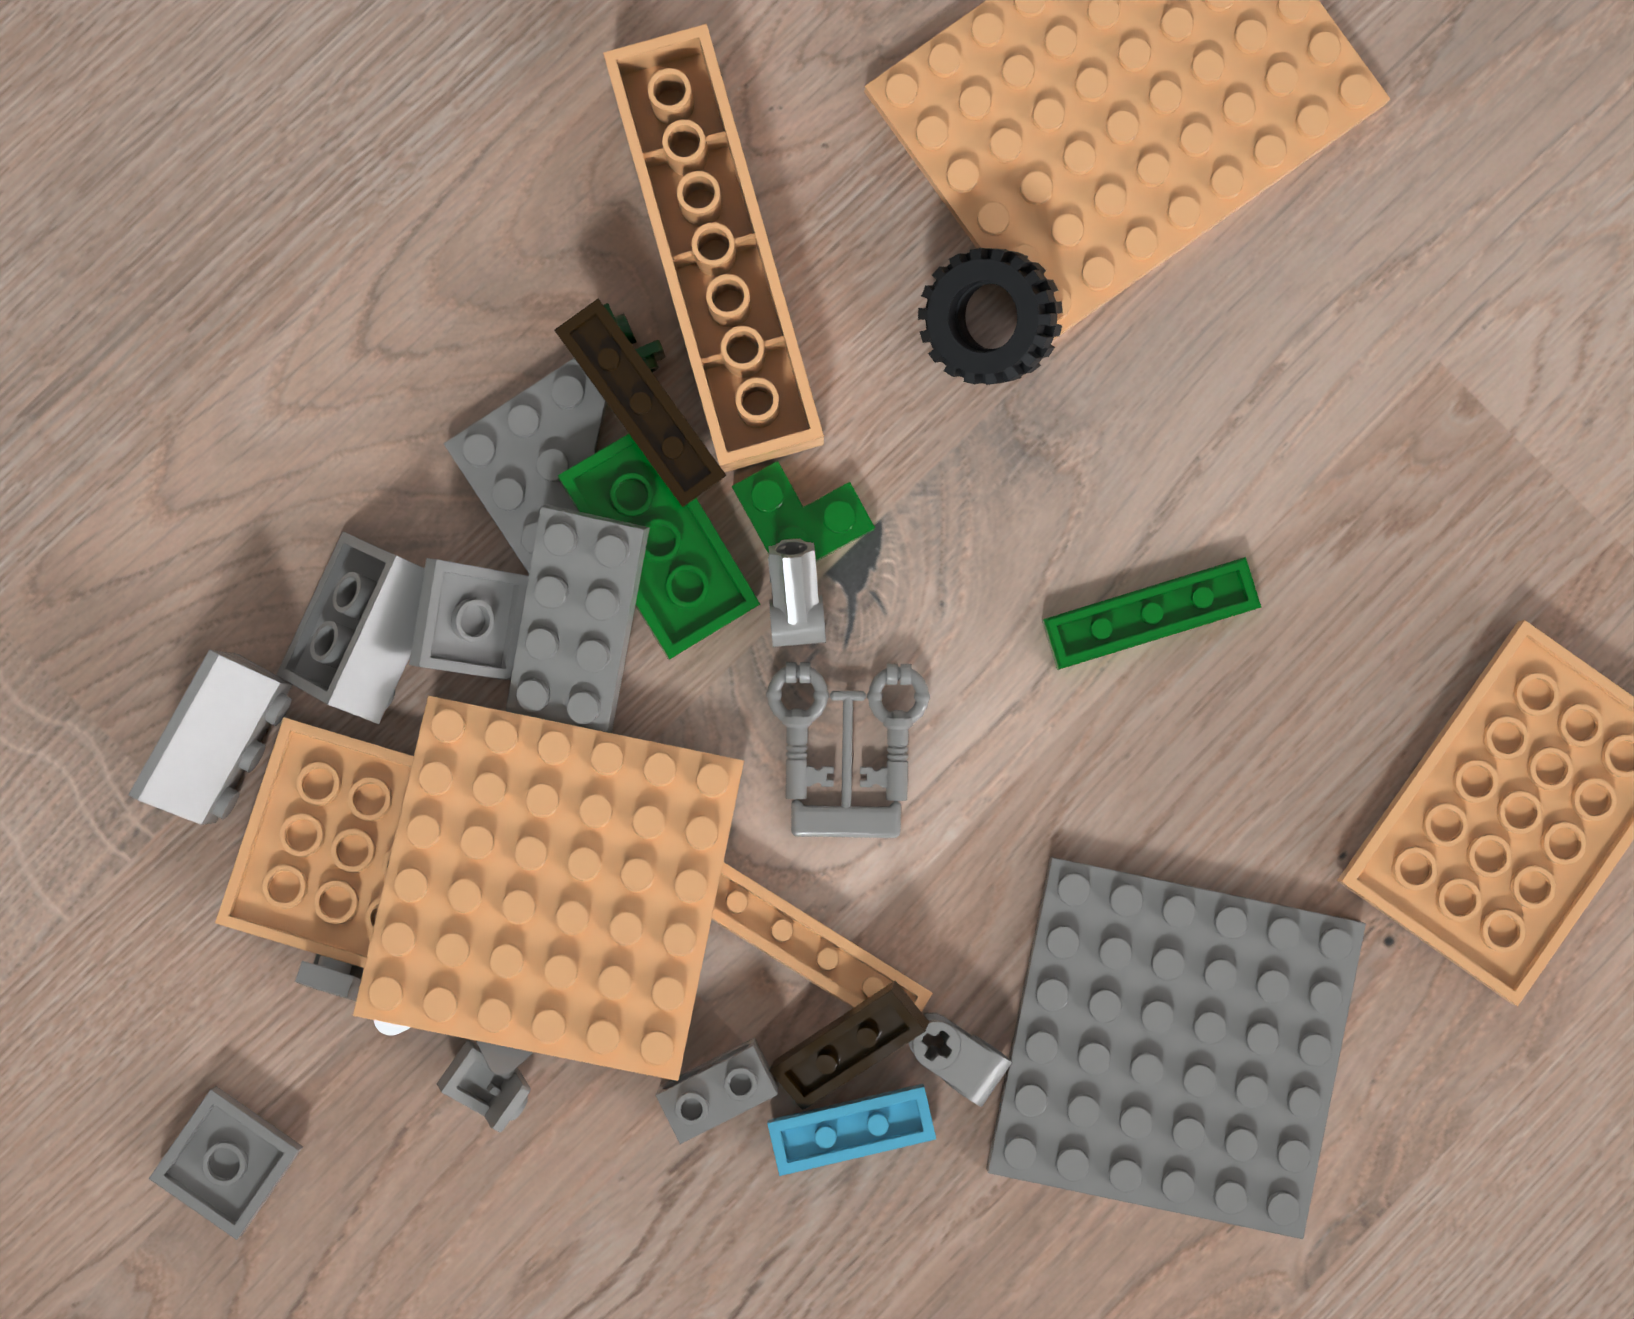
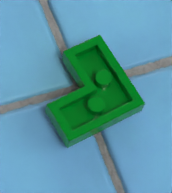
(779, 514)

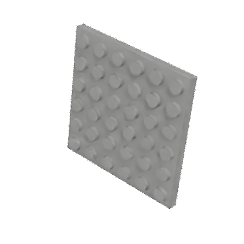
(1176, 1047)

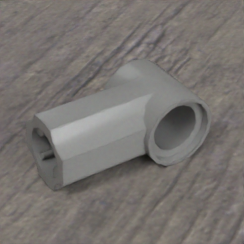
(795, 605)

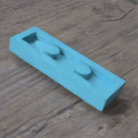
(851, 1129)

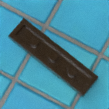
(640, 402)

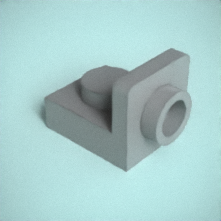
(331, 977)

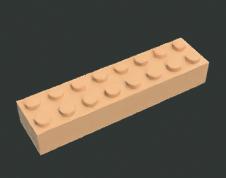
(714, 248)

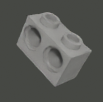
(717, 1091)

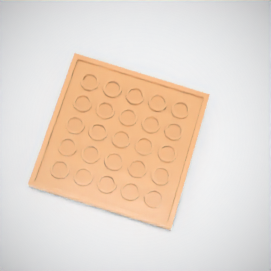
(550, 889)

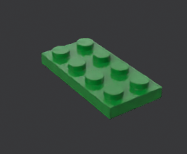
(687, 572)

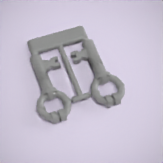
(847, 819)

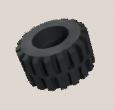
(947, 309)

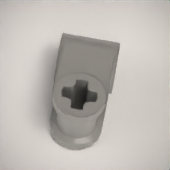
(963, 1060)

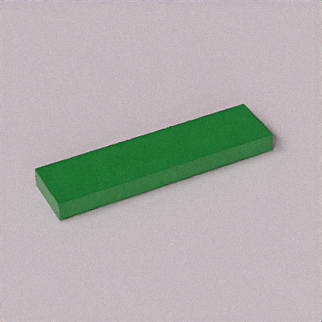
(1151, 613)

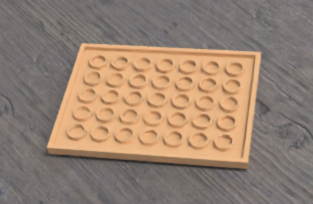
(1119, 124)

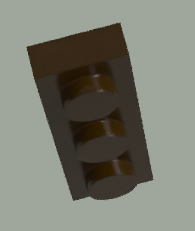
(849, 1045)

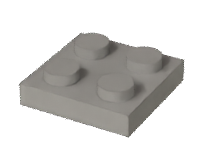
(468, 619)
(226, 1162)

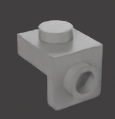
(489, 1094)

